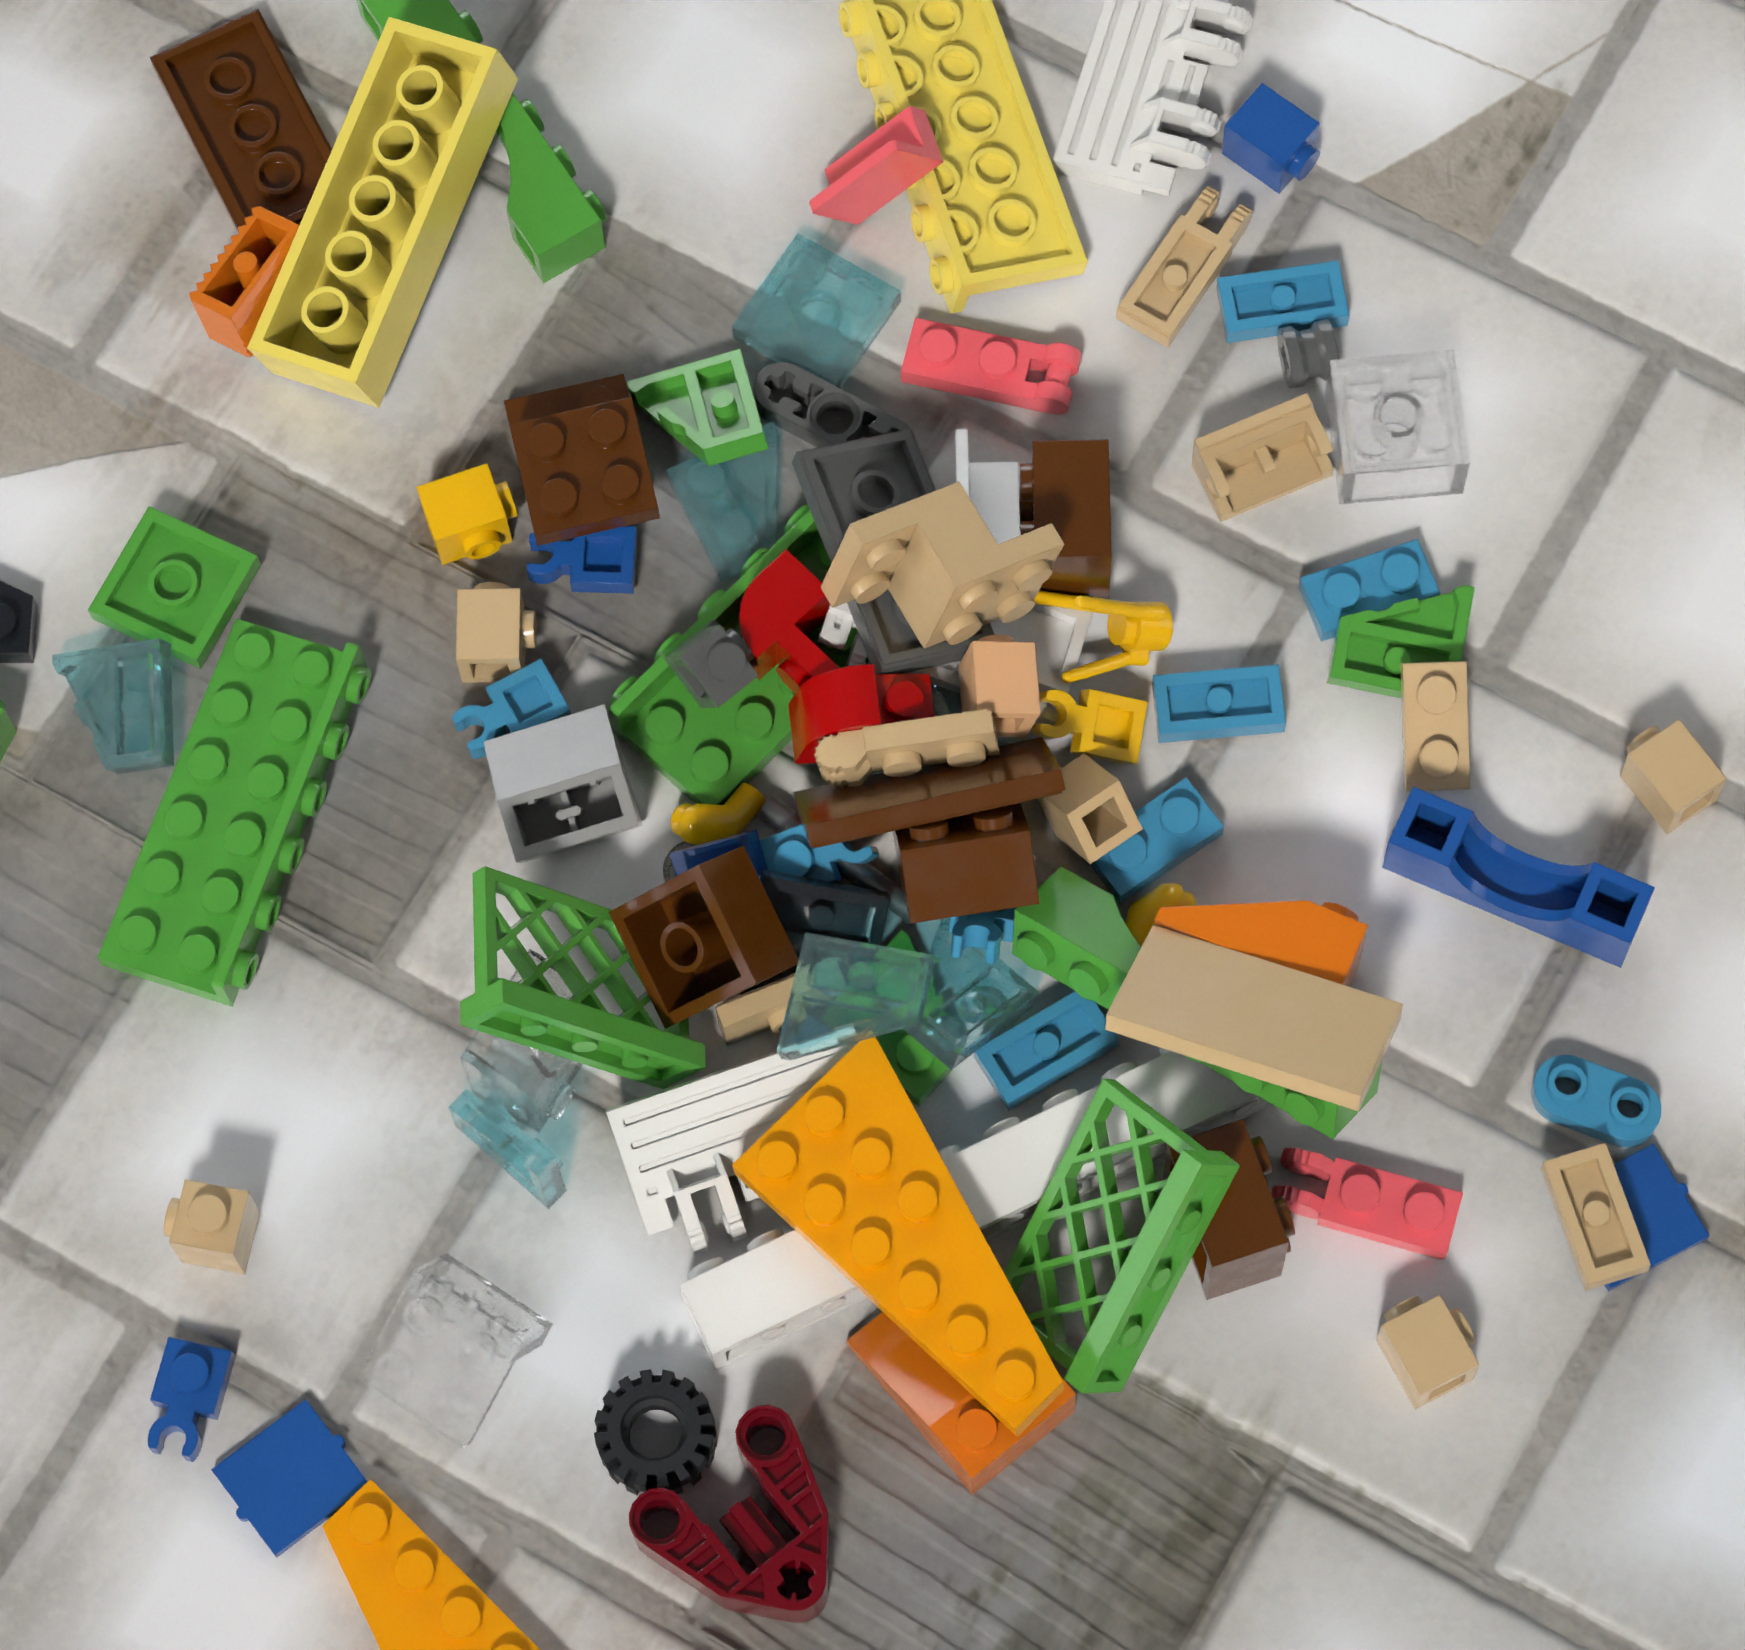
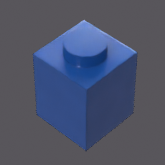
(1272, 139)

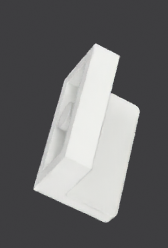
(992, 490)

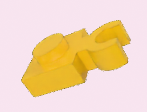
(1101, 724)

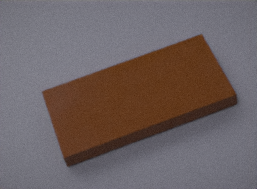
(246, 118)
(933, 794)

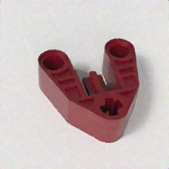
(707, 1565)

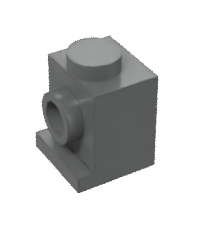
(713, 664)

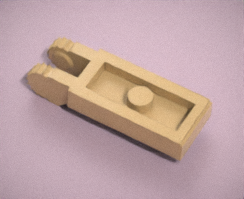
(1182, 270)
(906, 746)

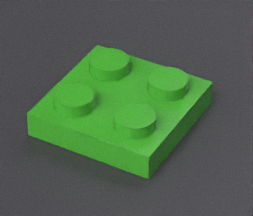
(174, 586)

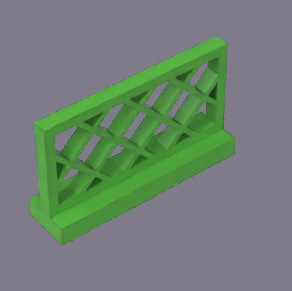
(575, 1026)
(1157, 1255)

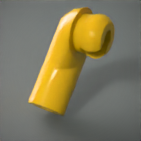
(711, 822)
(1143, 912)

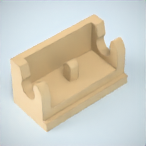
(1262, 457)

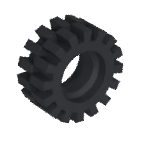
(649, 1394)

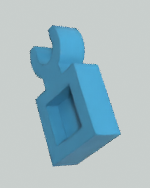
(517, 703)
(791, 854)
(982, 931)

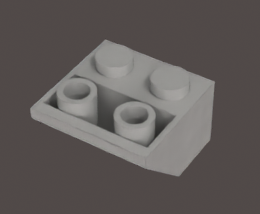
(561, 784)

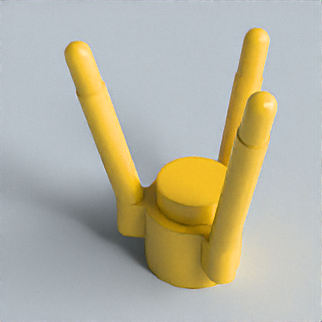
(1132, 625)

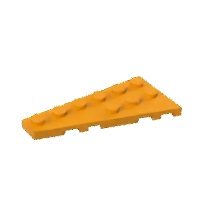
(881, 1207)
(409, 1585)

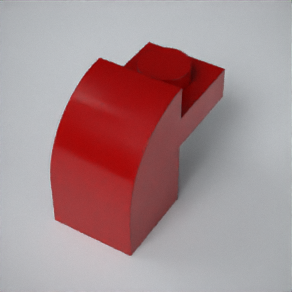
(777, 617)
(852, 700)

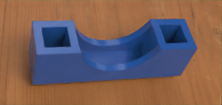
(1571, 904)

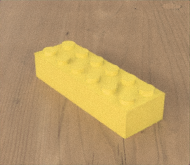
(383, 212)

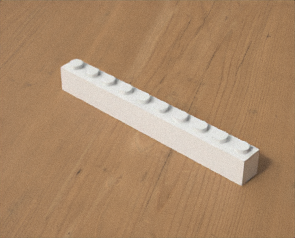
(790, 1285)

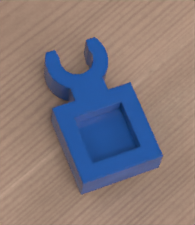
(594, 561)
(188, 1385)

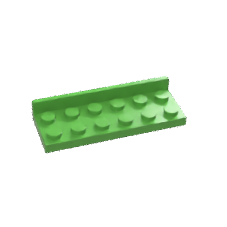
(720, 747)
(235, 812)

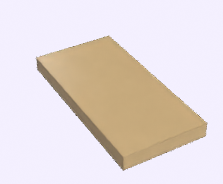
(1254, 1017)

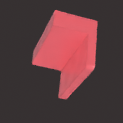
(879, 168)

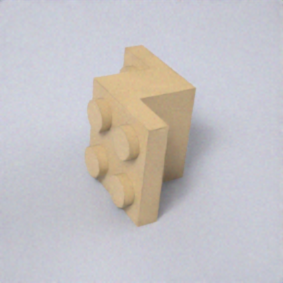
(941, 566)

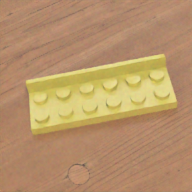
(995, 202)

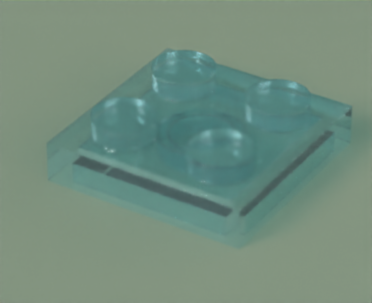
(816, 312)

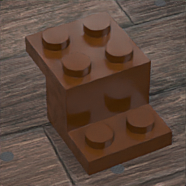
(581, 459)

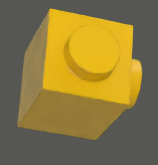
(467, 514)

